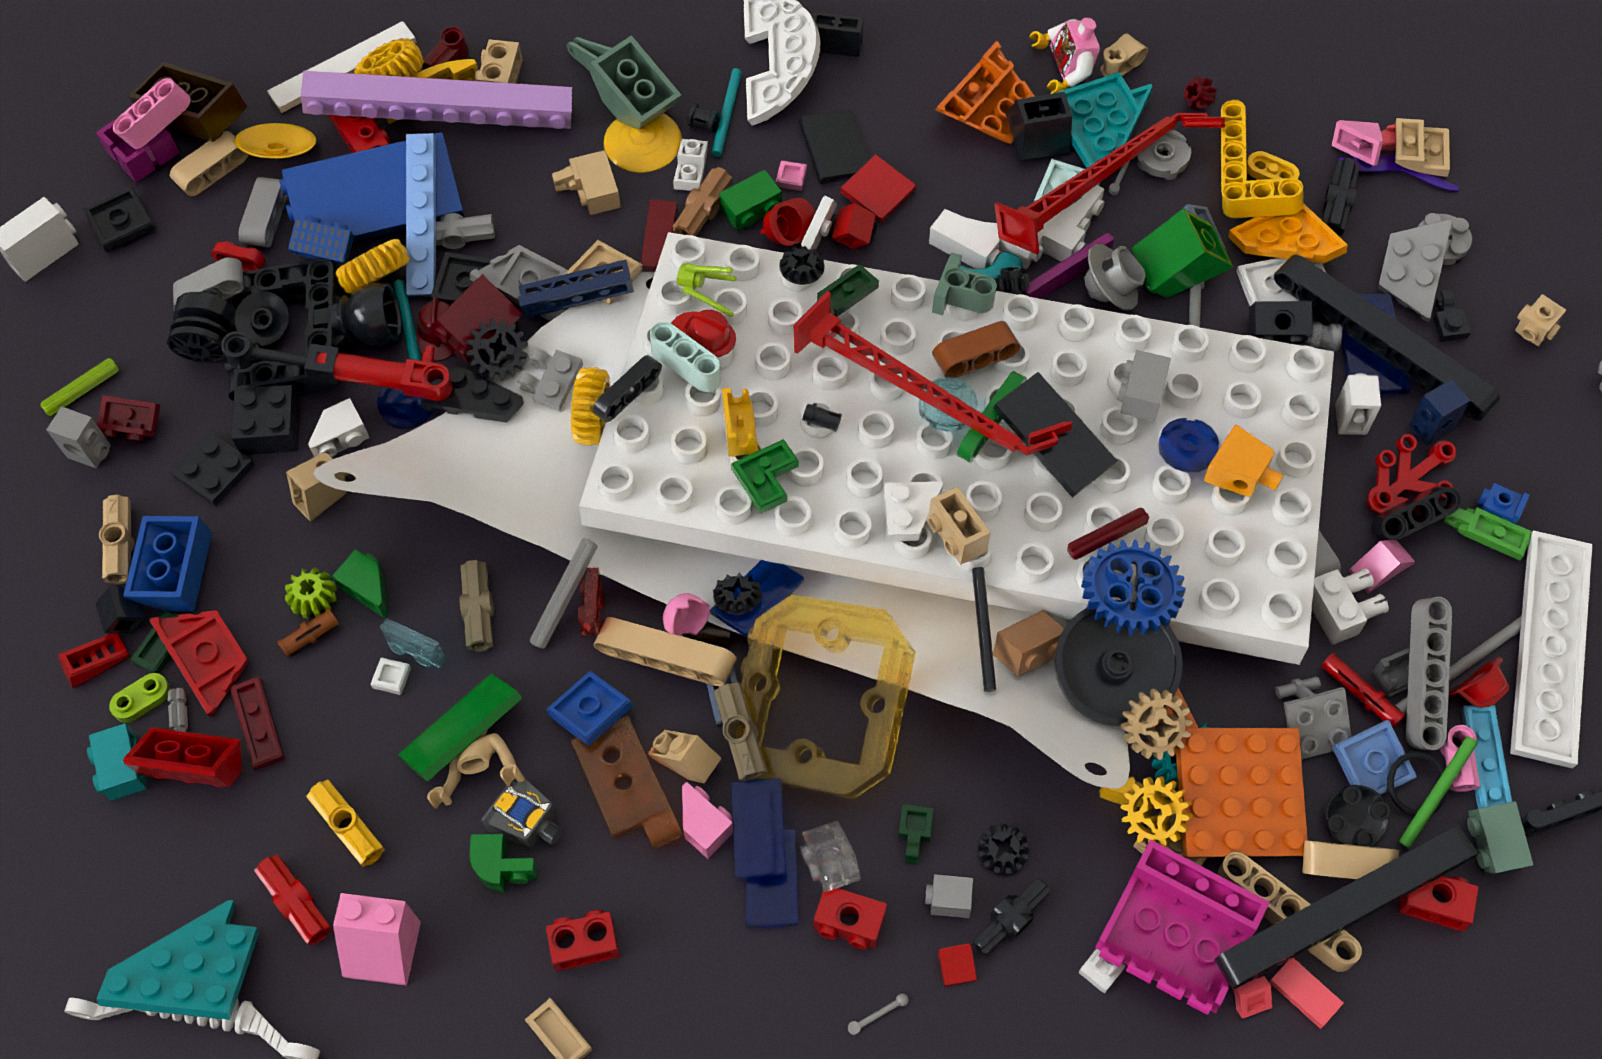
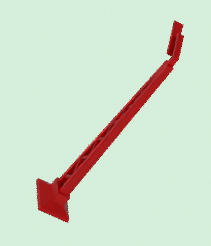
(1022, 225)
(821, 327)

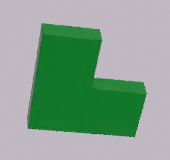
(759, 473)

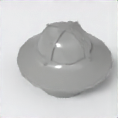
(1114, 276)

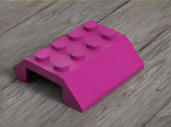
(1177, 923)

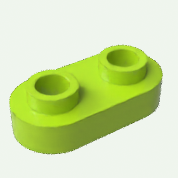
(139, 698)

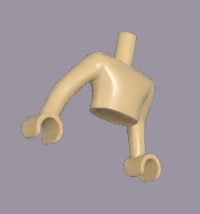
(474, 760)

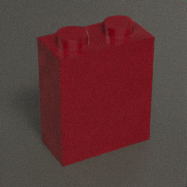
(475, 305)

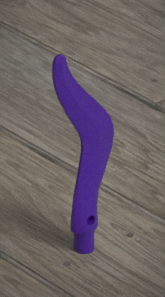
(1387, 163)

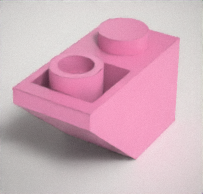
(702, 822)

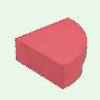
(1388, 138)

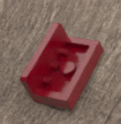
(128, 417)

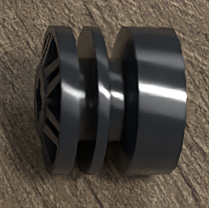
(200, 326)

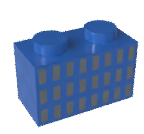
(319, 240)

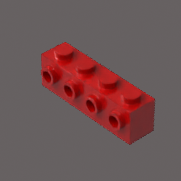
(360, 132)

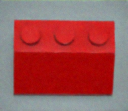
(186, 757)

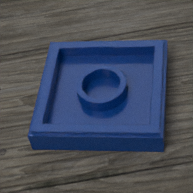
(589, 708)

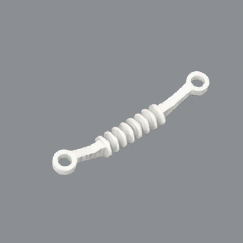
(244, 1018)

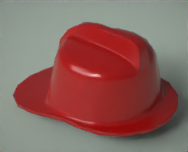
(788, 221)
(708, 329)
(1484, 686)

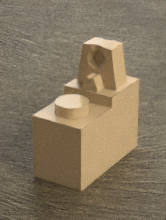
(592, 180)

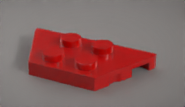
(204, 654)

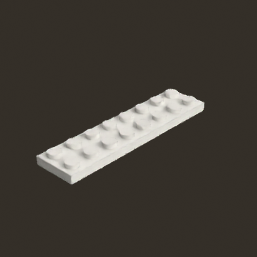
(1552, 650)

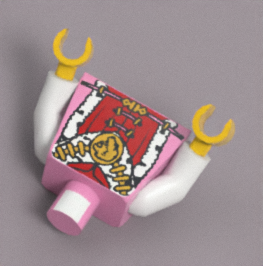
(1073, 49)

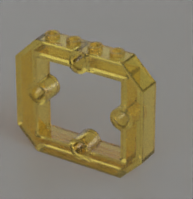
(883, 728)

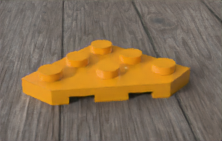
(1289, 235)

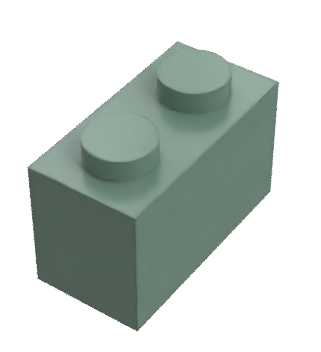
(1499, 838)

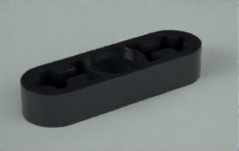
(627, 388)

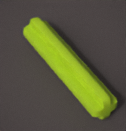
(79, 386)

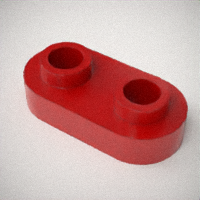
(251, 258)

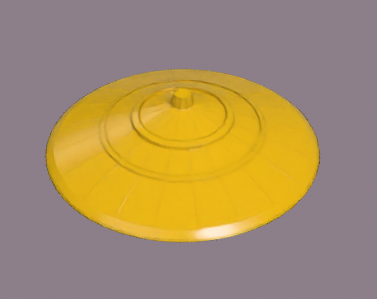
(275, 140)
(644, 148)

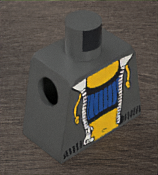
(522, 815)

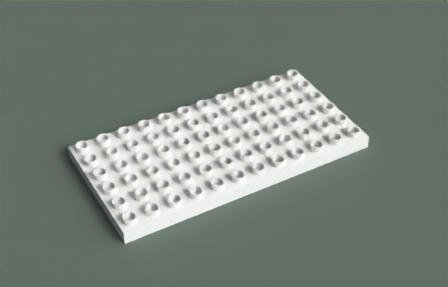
(1242, 557)

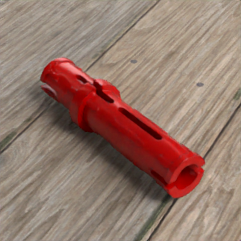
(1362, 690)

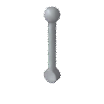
(1114, 187)
(855, 1027)

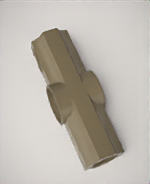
(476, 606)
(746, 749)

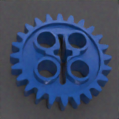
(1163, 589)

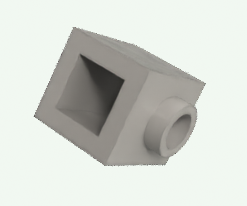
(950, 896)

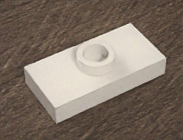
(820, 223)

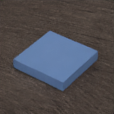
(1369, 756)

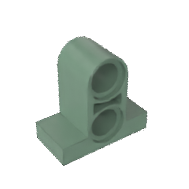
(963, 289)

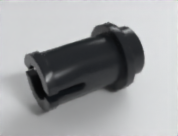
(821, 417)

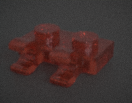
(592, 601)

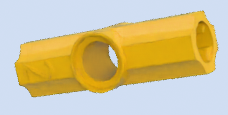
(356, 835)

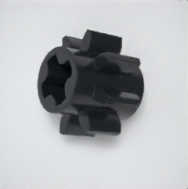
(1012, 280)

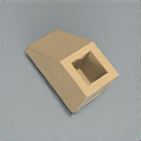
(685, 755)

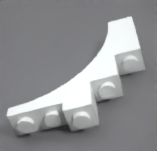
(980, 242)

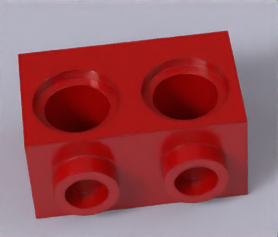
(583, 950)

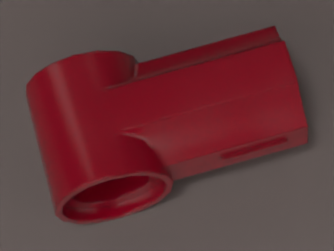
(450, 48)

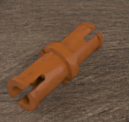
(290, 644)

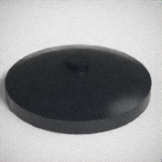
(1108, 669)

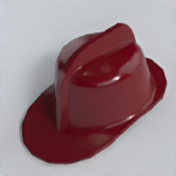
(425, 331)

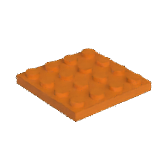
(1242, 792)

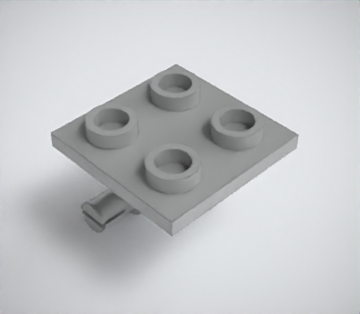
(1320, 717)

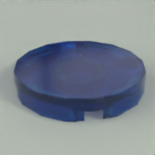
(401, 410)
(1188, 445)

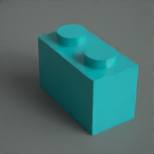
(107, 754)

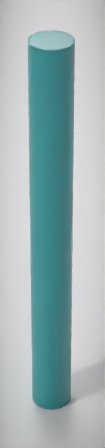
(726, 112)
(407, 321)

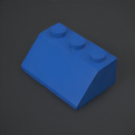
(168, 562)

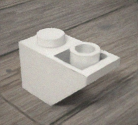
(338, 430)

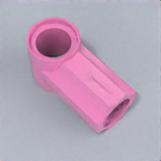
(1468, 775)

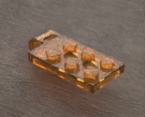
(639, 804)

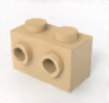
(958, 525)

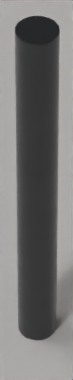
(984, 632)

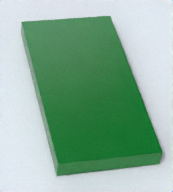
(459, 727)

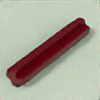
(1107, 533)

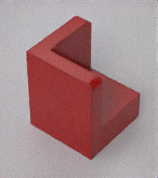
(853, 226)

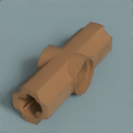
(702, 203)

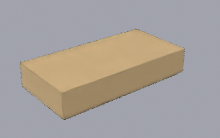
(557, 1032)

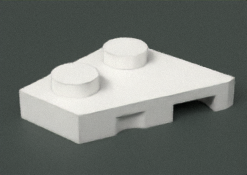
(908, 508)

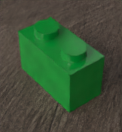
(749, 200)

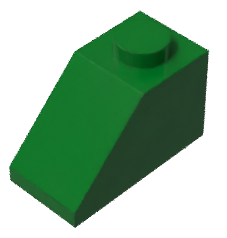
(363, 581)

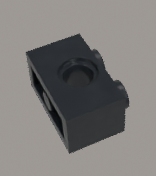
(1295, 314)

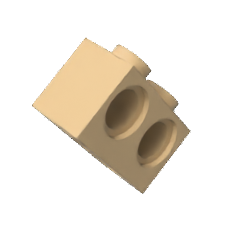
(500, 62)

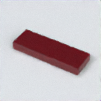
(659, 222)
(257, 723)

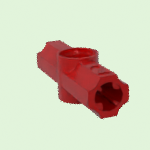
(293, 900)

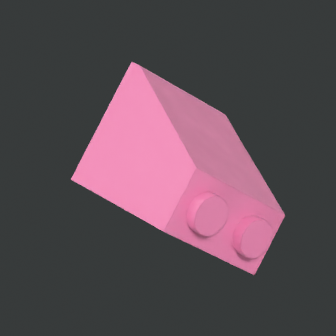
(375, 938)

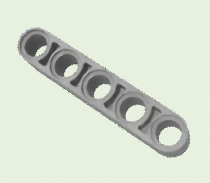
(1418, 684)

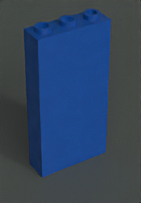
(365, 189)

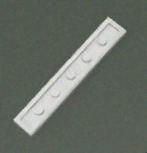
(289, 92)

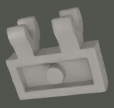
(556, 381)

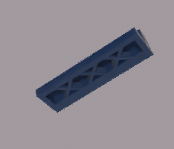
(576, 293)

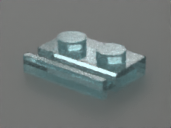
(404, 640)

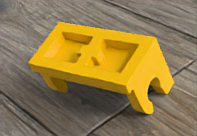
(739, 423)

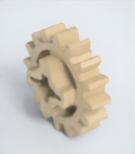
(1146, 715)

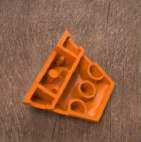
(987, 95)

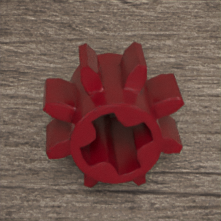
(1200, 93)

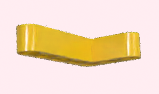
(1251, 197)

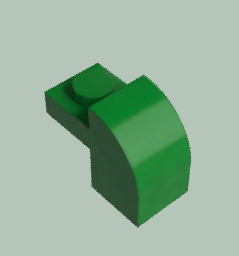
(491, 864)

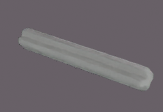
(563, 593)

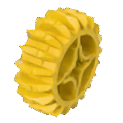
(392, 59)
(372, 265)
(588, 387)

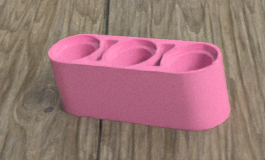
(151, 113)

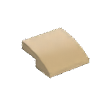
(1422, 147)

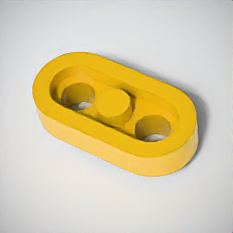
(1271, 167)

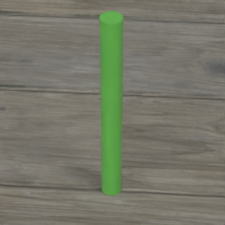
(1438, 792)

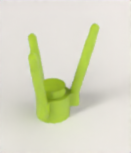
(693, 276)

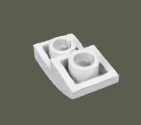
(691, 164)

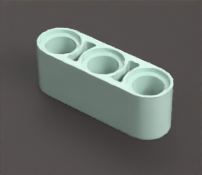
(685, 356)

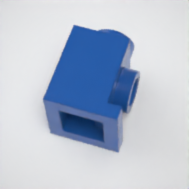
(1503, 502)

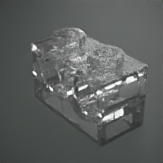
(830, 856)

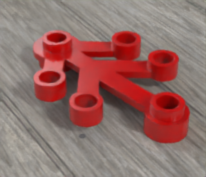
(1407, 478)

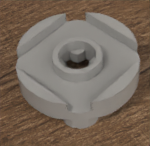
(1166, 166)
(1459, 236)

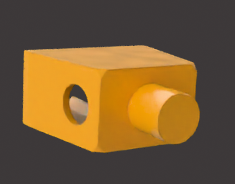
(1243, 464)

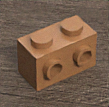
(1028, 643)

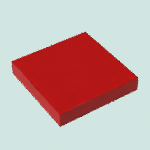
(878, 188)

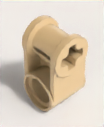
(1123, 56)

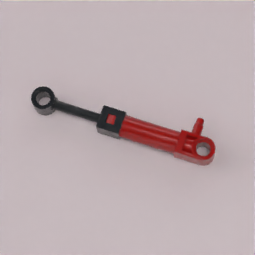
(330, 365)

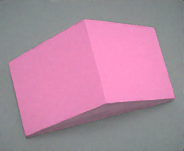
(1359, 140)
(1383, 562)

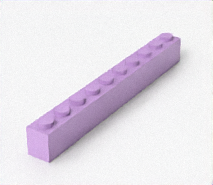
(436, 99)

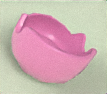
(685, 614)

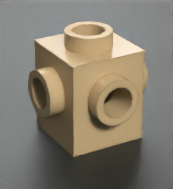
(1540, 320)

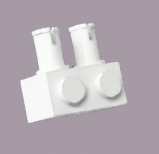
(1338, 609)

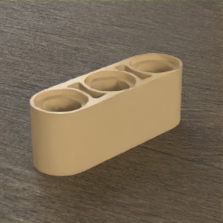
(207, 164)
(1344, 859)

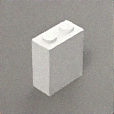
(36, 238)

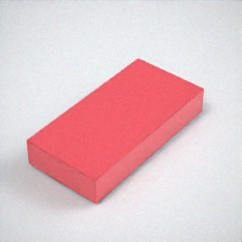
(1306, 992)

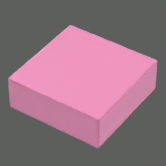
(791, 175)

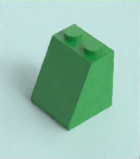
(1181, 254)

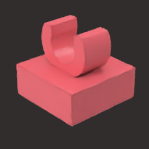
(1253, 997)

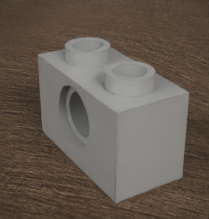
(79, 437)

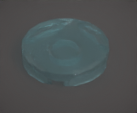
(937, 418)

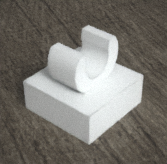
(1100, 971)

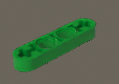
(974, 441)

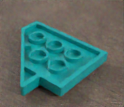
(1104, 115)
(186, 972)

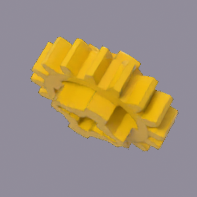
(1154, 799)

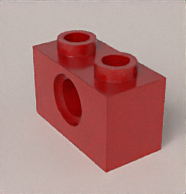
(841, 902)
(1454, 913)

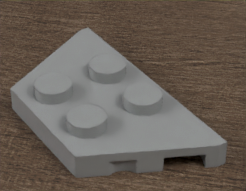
(1415, 265)
(519, 268)

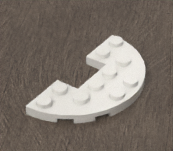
(792, 54)

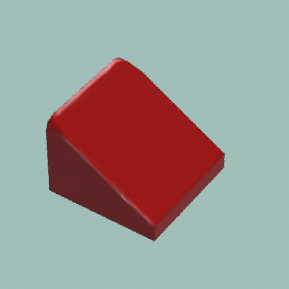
(957, 964)

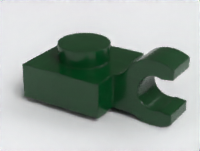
(915, 827)

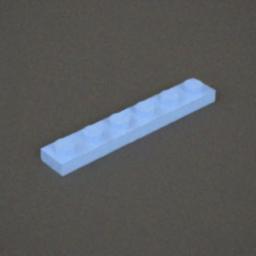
(420, 214)

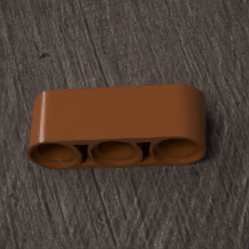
(976, 349)

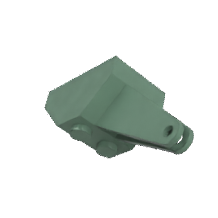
(626, 80)

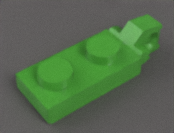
(1491, 531)

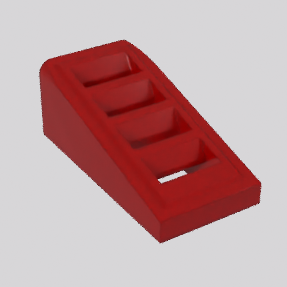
(88, 671)

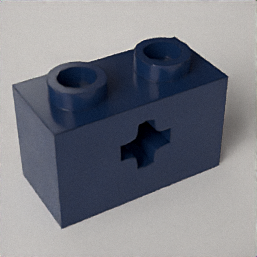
(1439, 412)

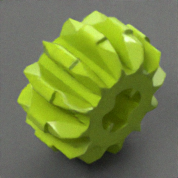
(305, 603)

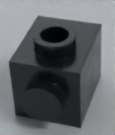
(117, 613)

